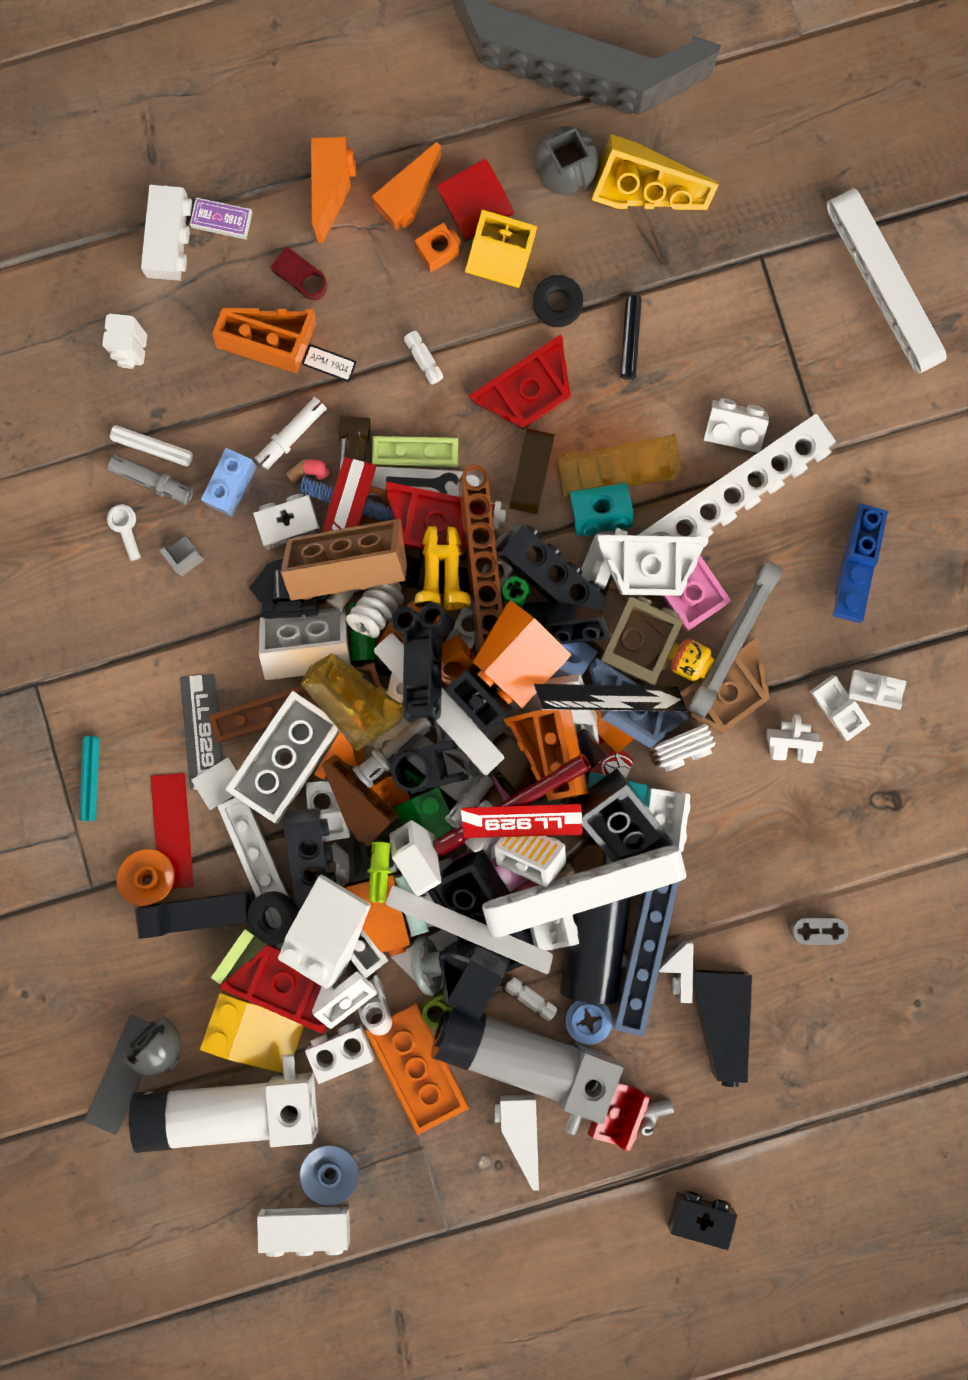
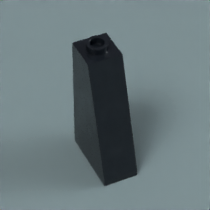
(724, 1013)

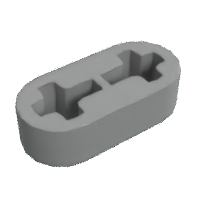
(818, 923)

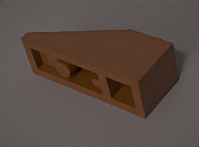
(360, 806)

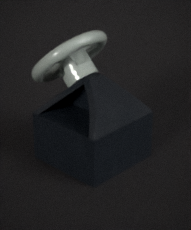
(467, 973)

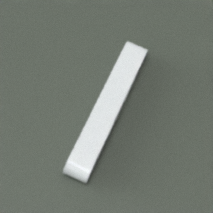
(886, 281)
(584, 891)

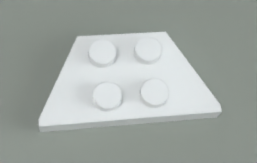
(650, 562)

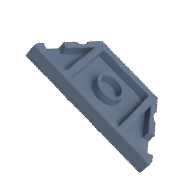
(643, 726)

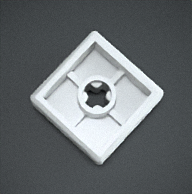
(692, 743)

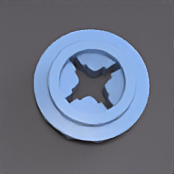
(582, 1033)

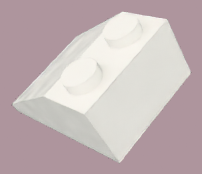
(325, 932)

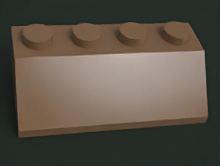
(344, 560)

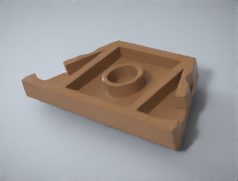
(641, 636)
(738, 695)

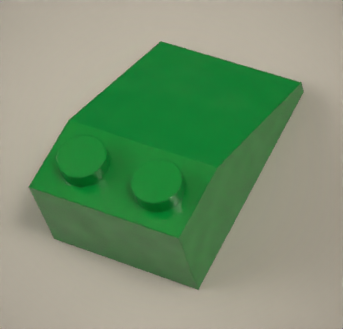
(427, 811)

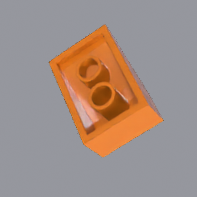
(331, 181)

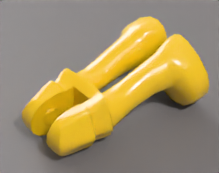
(433, 553)

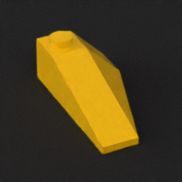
(641, 177)

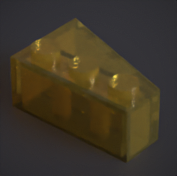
(351, 701)

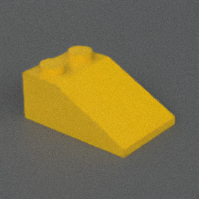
(250, 1034)

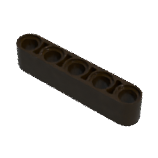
(515, 774)

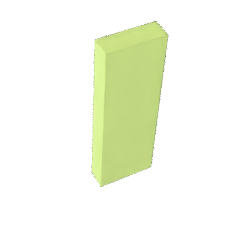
(415, 451)

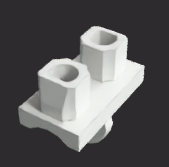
(876, 689)
(794, 735)

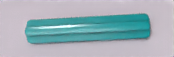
(89, 778)

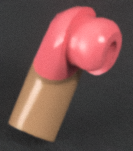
(308, 467)

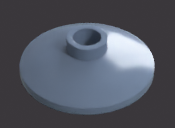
(322, 1188)

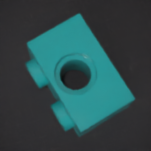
(612, 499)

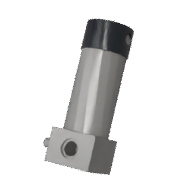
(530, 1063)

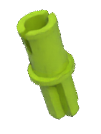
(379, 871)

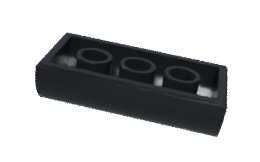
(595, 964)

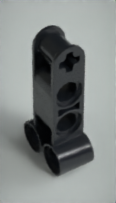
(422, 658)

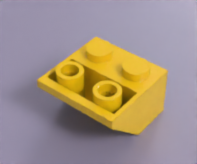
(500, 249)

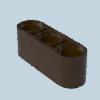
(531, 471)

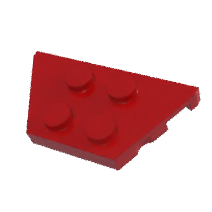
(528, 387)
(427, 508)
(276, 988)

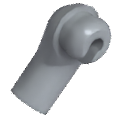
(654, 1110)

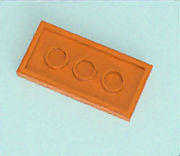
(421, 1083)

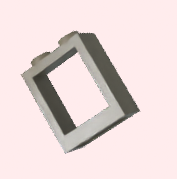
(628, 667)

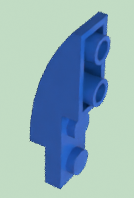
(859, 563)

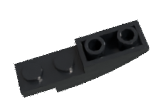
(569, 621)

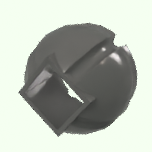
(574, 176)

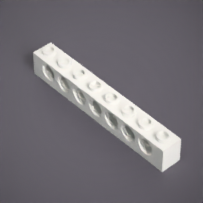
(810, 433)

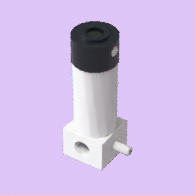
(227, 1114)

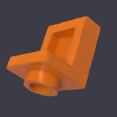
(389, 792)

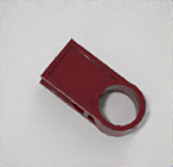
(295, 270)

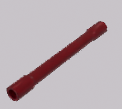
(564, 774)

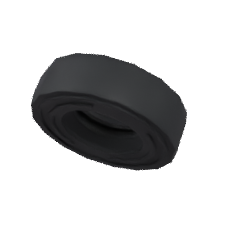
(565, 285)
(257, 918)

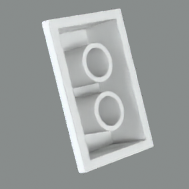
(295, 644)

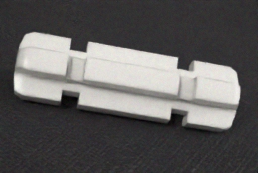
(423, 357)
(530, 998)

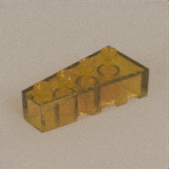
(628, 463)

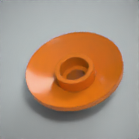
(134, 872)

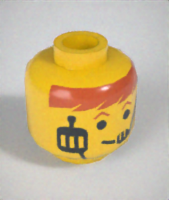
(691, 659)

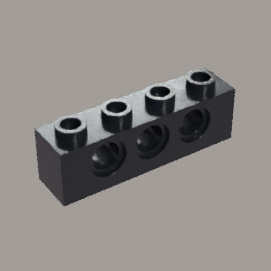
(514, 553)
(303, 826)

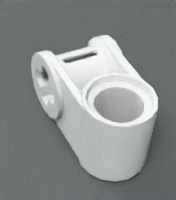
(376, 1005)

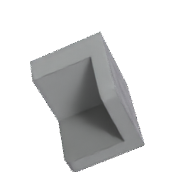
(182, 556)

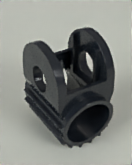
(435, 767)

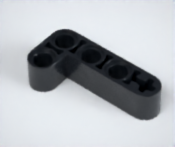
(193, 914)

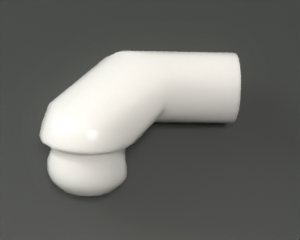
(341, 857)

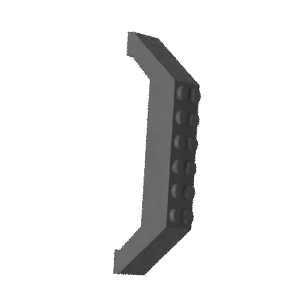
(580, 62)

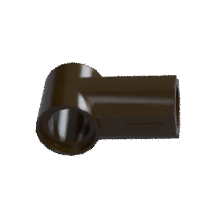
(353, 434)

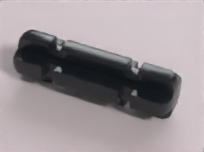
(290, 609)

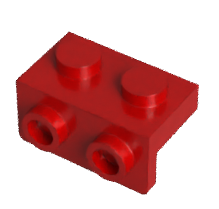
(622, 1118)

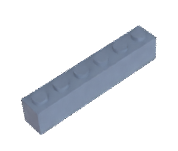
(644, 960)

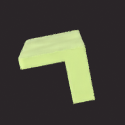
(242, 951)

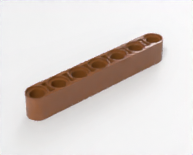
(480, 552)

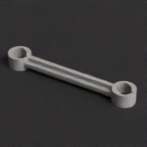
(708, 690)

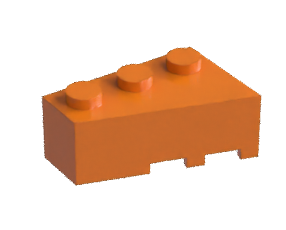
(266, 336)
(549, 742)

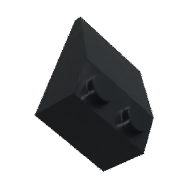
(620, 819)

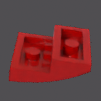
(471, 193)

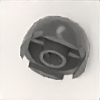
(154, 1048)

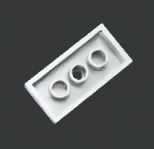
(267, 782)

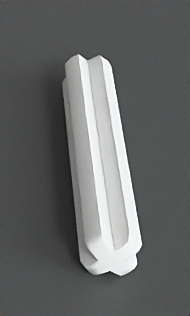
(151, 445)

